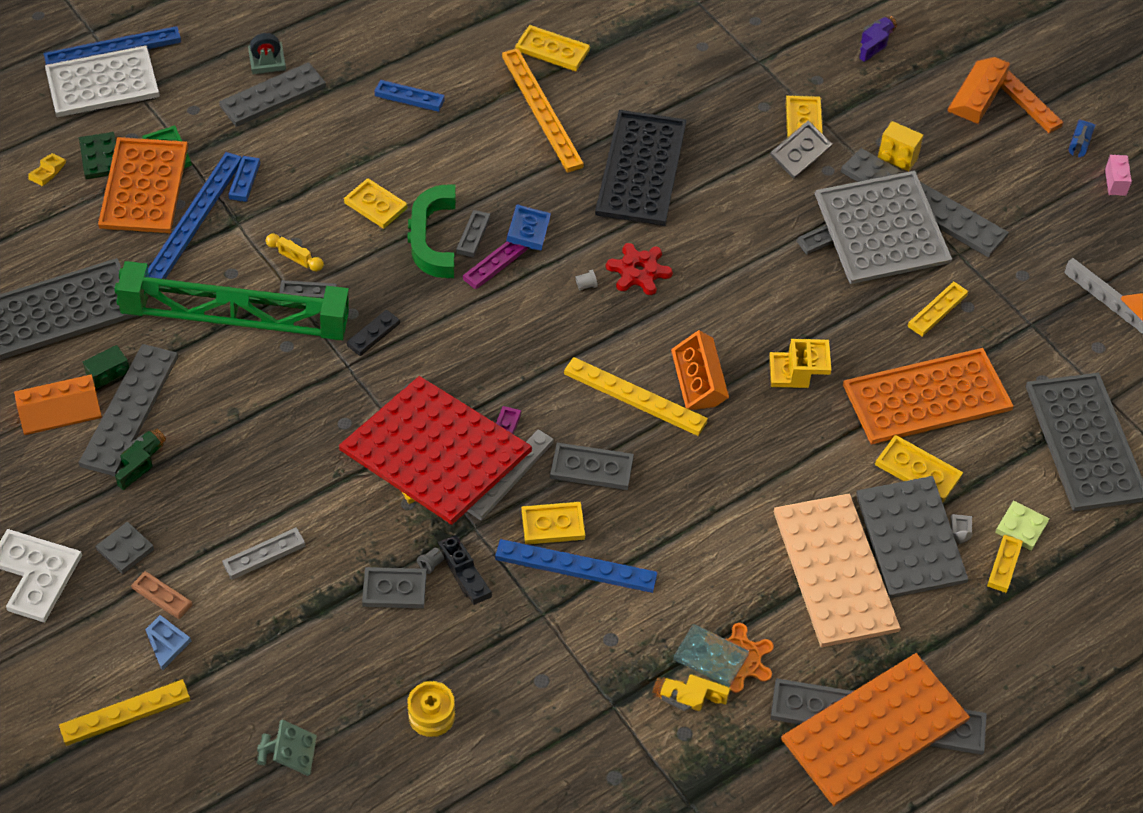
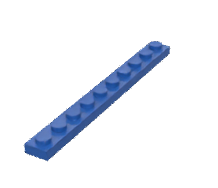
(194, 216)

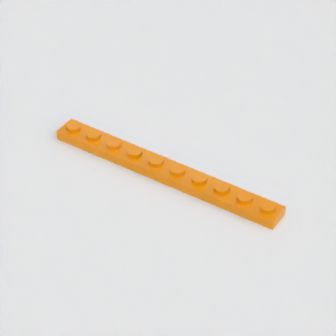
(542, 110)

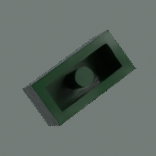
(106, 366)

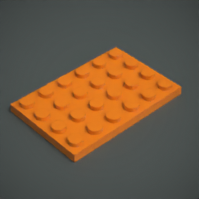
(143, 185)

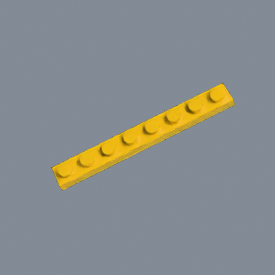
(636, 396)

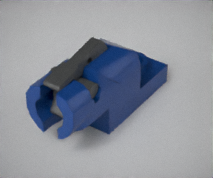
(1081, 137)

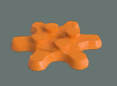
(752, 666)

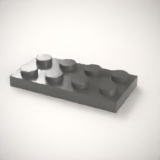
(592, 466)

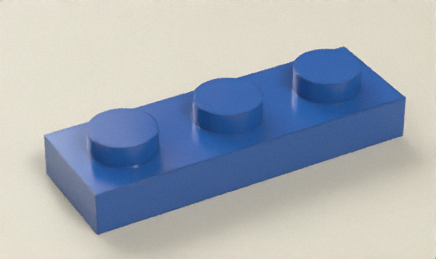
(244, 178)

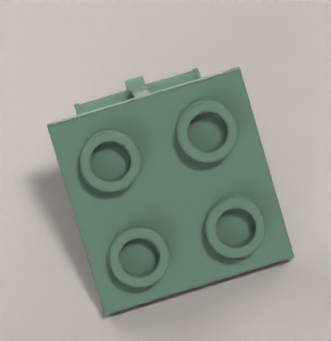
(291, 748)

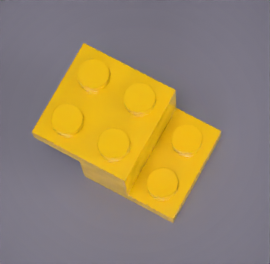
(803, 359)

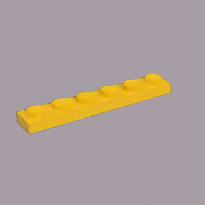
(124, 712)

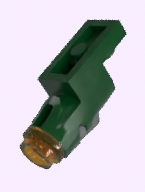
(138, 457)

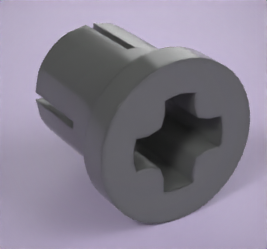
(430, 560)

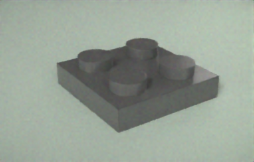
(125, 547)

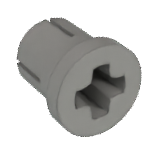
(586, 280)

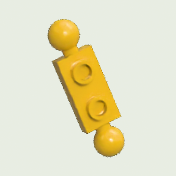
(294, 252)

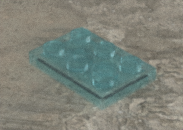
(711, 655)

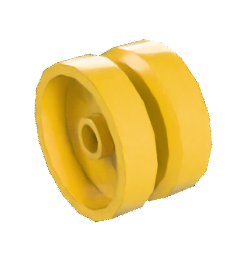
(431, 709)

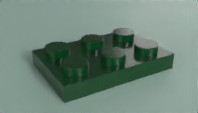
(97, 154)

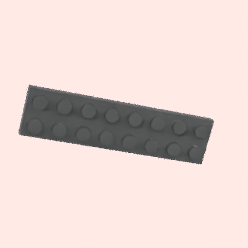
(128, 409)

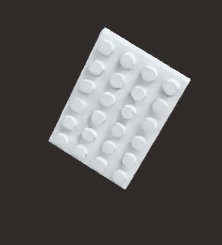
(101, 81)

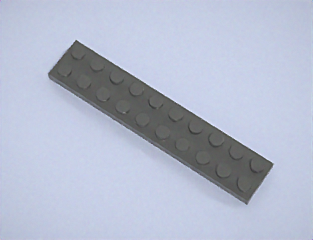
(949, 215)
(800, 701)

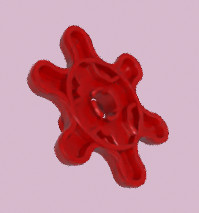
(633, 276)

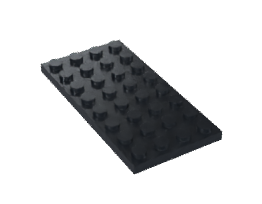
(641, 167)

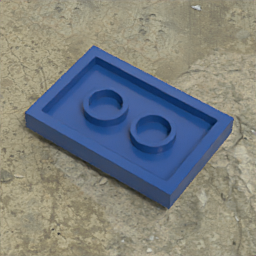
(528, 227)

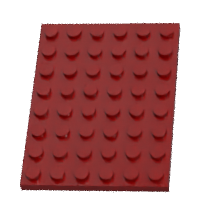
(435, 449)

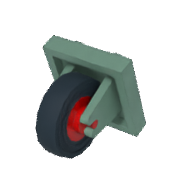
(266, 54)

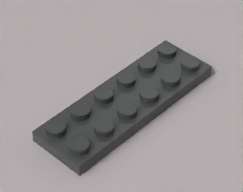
(272, 94)

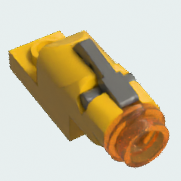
(691, 694)

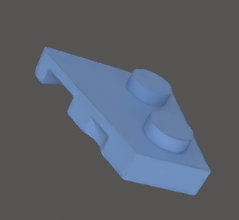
(166, 640)

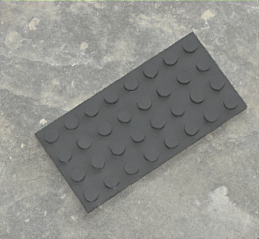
(59, 308)
(1086, 441)

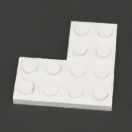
(44, 571)

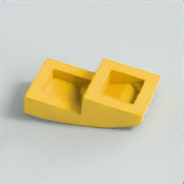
(48, 169)

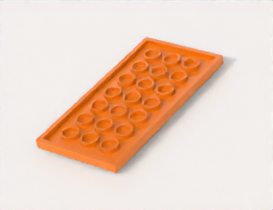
(927, 395)
(874, 729)

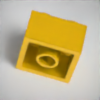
(900, 146)

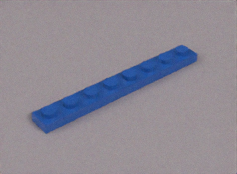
(150, 39)
(576, 565)

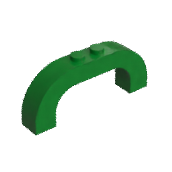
(432, 200)

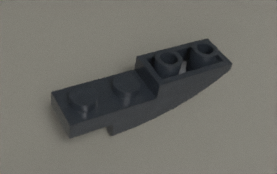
(464, 571)

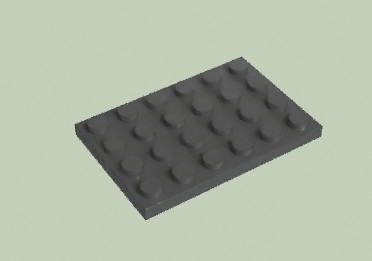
(911, 537)

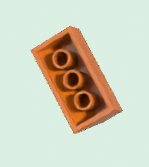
(979, 89)
(699, 372)
(57, 404)

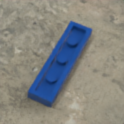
(409, 95)

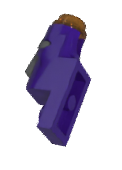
(876, 37)

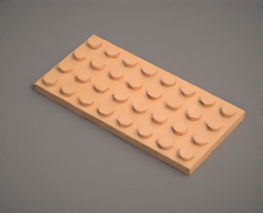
(836, 570)

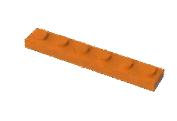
(1031, 103)

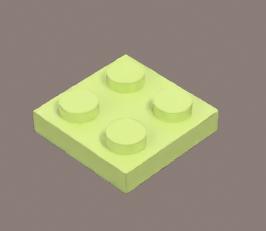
(1022, 524)

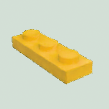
(1005, 563)

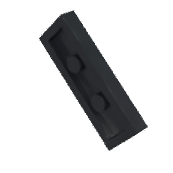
(373, 332)

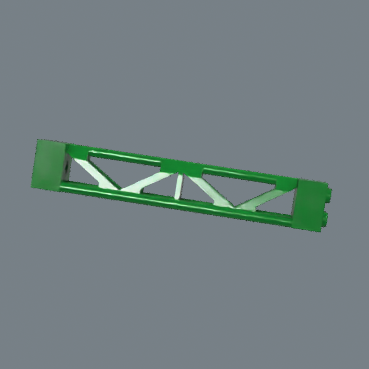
(137, 285)

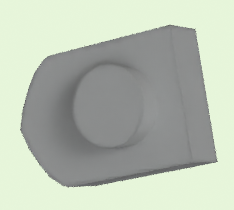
(961, 528)

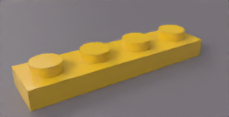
(937, 309)

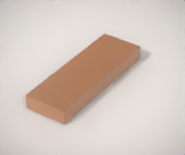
(161, 595)

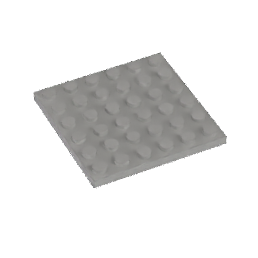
(882, 227)

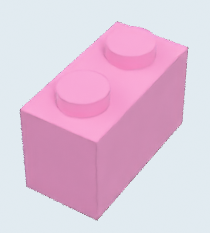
(1118, 175)

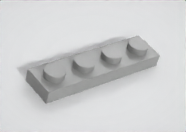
(263, 553)

